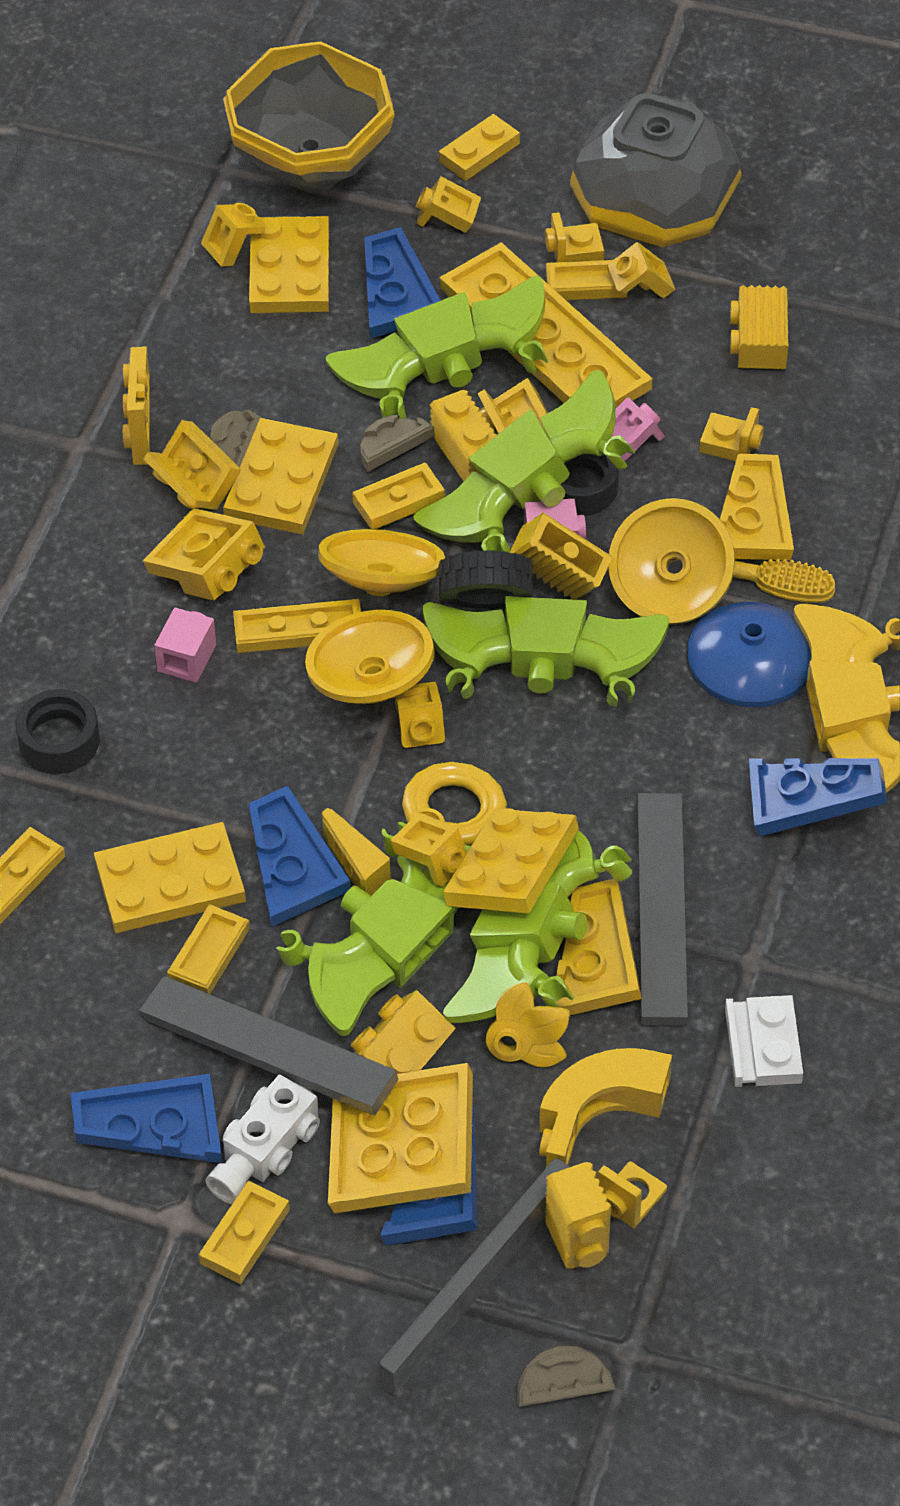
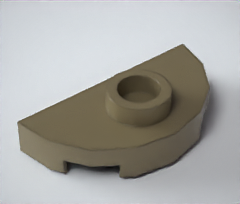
(234, 432)
(392, 437)
(562, 1375)

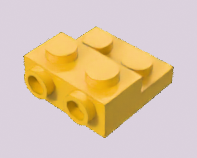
(206, 553)

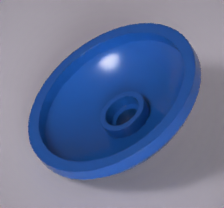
(749, 668)

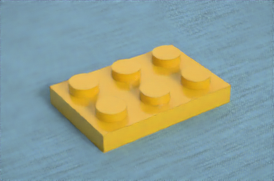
(290, 265)
(281, 475)
(511, 860)
(169, 877)

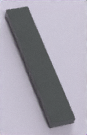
(662, 910)
(269, 1045)
(466, 1285)

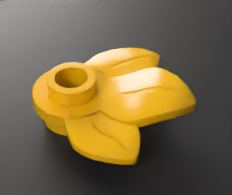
(531, 1027)

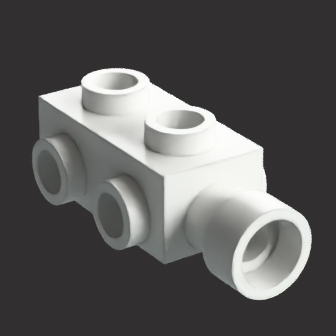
(283, 1116)

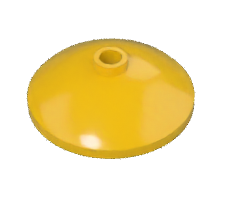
(654, 539)
(380, 560)
(369, 656)

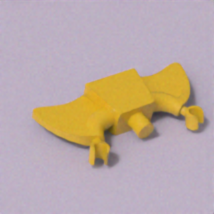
(848, 688)

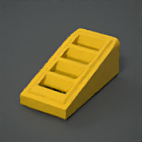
(357, 855)

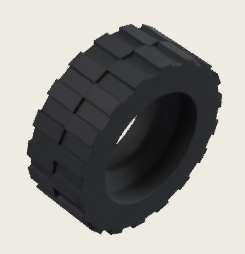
(484, 578)

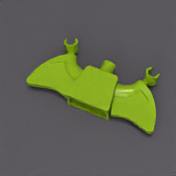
(445, 344)
(527, 466)
(544, 643)
(515, 942)
(387, 943)

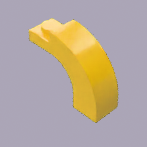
(600, 1084)

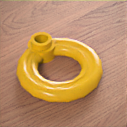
(457, 774)

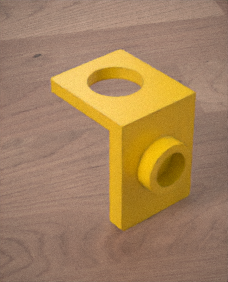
(625, 1196)

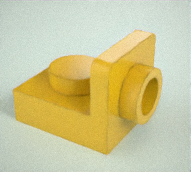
(448, 203)
(228, 231)
(574, 242)
(640, 267)
(731, 436)
(420, 715)
(432, 845)

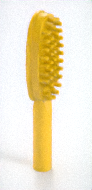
(789, 580)

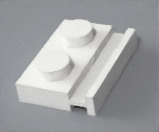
(764, 1041)

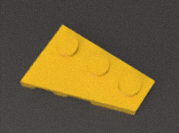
(137, 404)
(757, 509)
(601, 964)

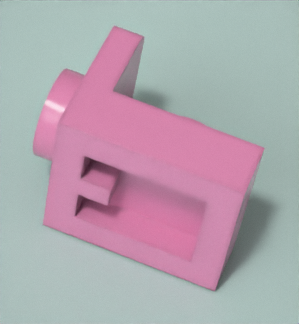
(636, 424)

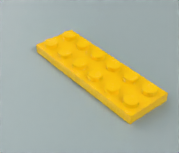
(568, 338)

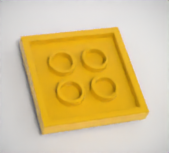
(410, 1148)

